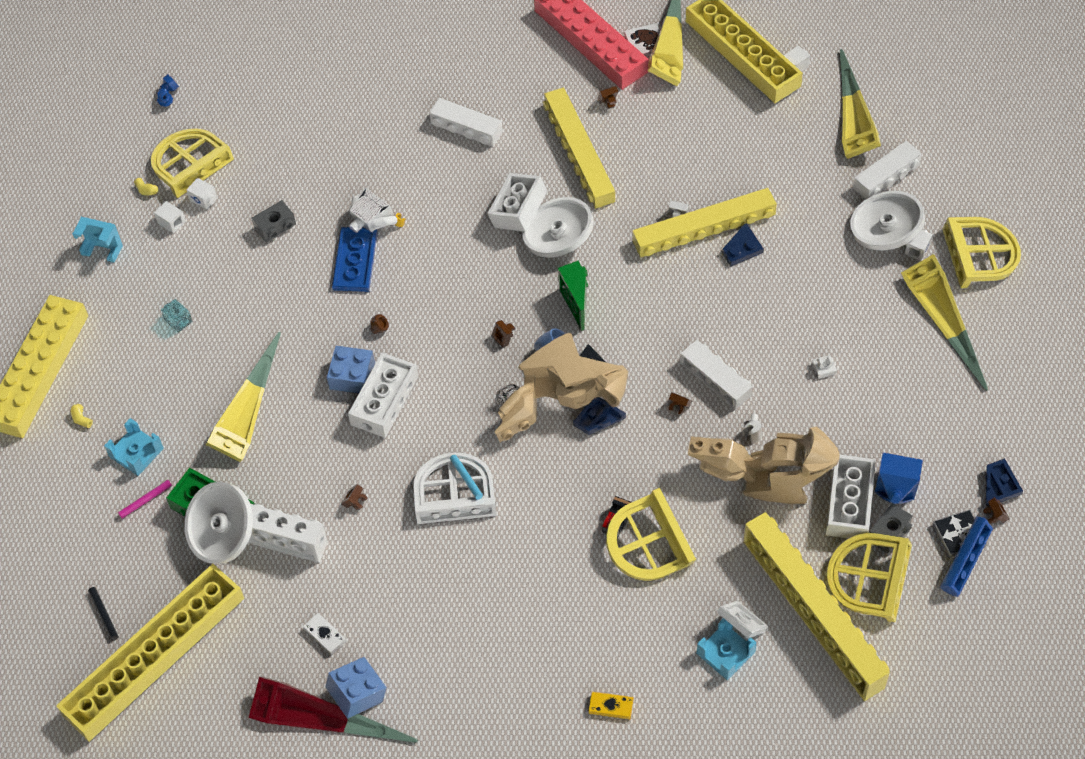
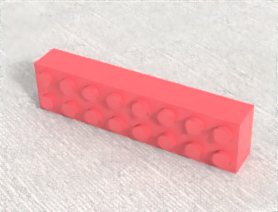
(594, 39)

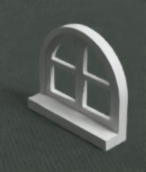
(453, 508)

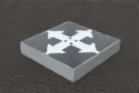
(953, 530)

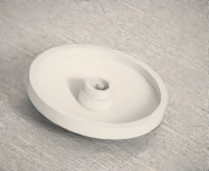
(887, 220)
(559, 227)
(218, 523)

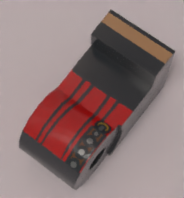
(617, 504)

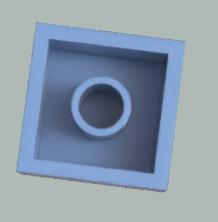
(350, 369)
(355, 687)

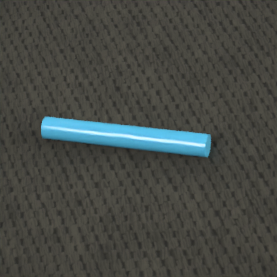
(466, 477)

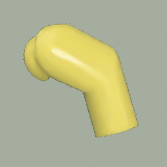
(145, 189)

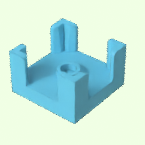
(98, 234)
(135, 448)
(726, 650)

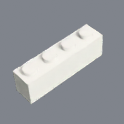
(466, 122)
(887, 170)
(716, 374)

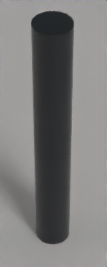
(103, 613)

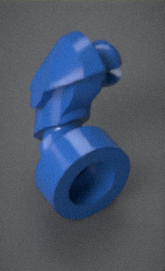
(164, 97)

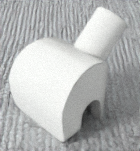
(753, 429)

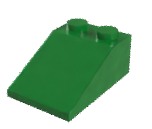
(573, 287)

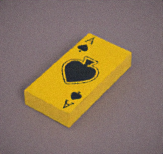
(611, 705)

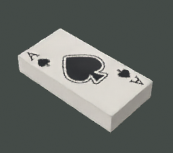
(324, 633)

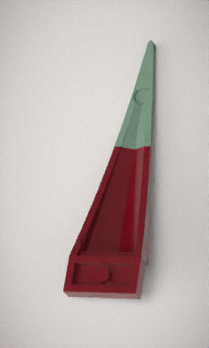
(290, 706)

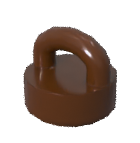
(379, 324)

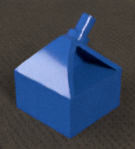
(898, 478)

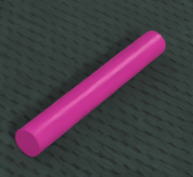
(144, 499)

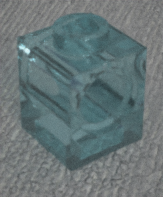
(177, 321)

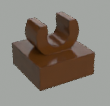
(608, 96)
(502, 333)
(680, 401)
(353, 496)
(998, 510)

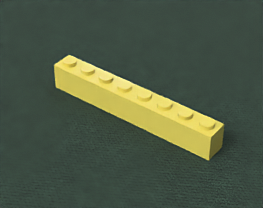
(579, 148)
(704, 222)

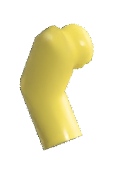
(78, 418)

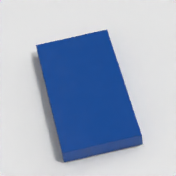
(354, 260)

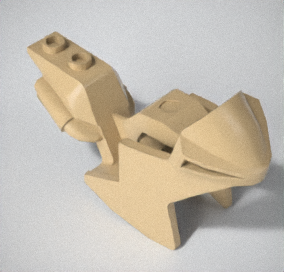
(569, 380)
(731, 462)

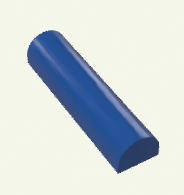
(966, 556)

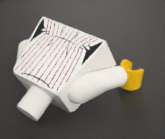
(372, 212)

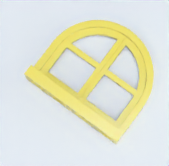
(199, 168)
(961, 251)
(669, 529)
(895, 576)

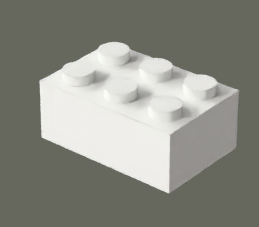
(517, 202)

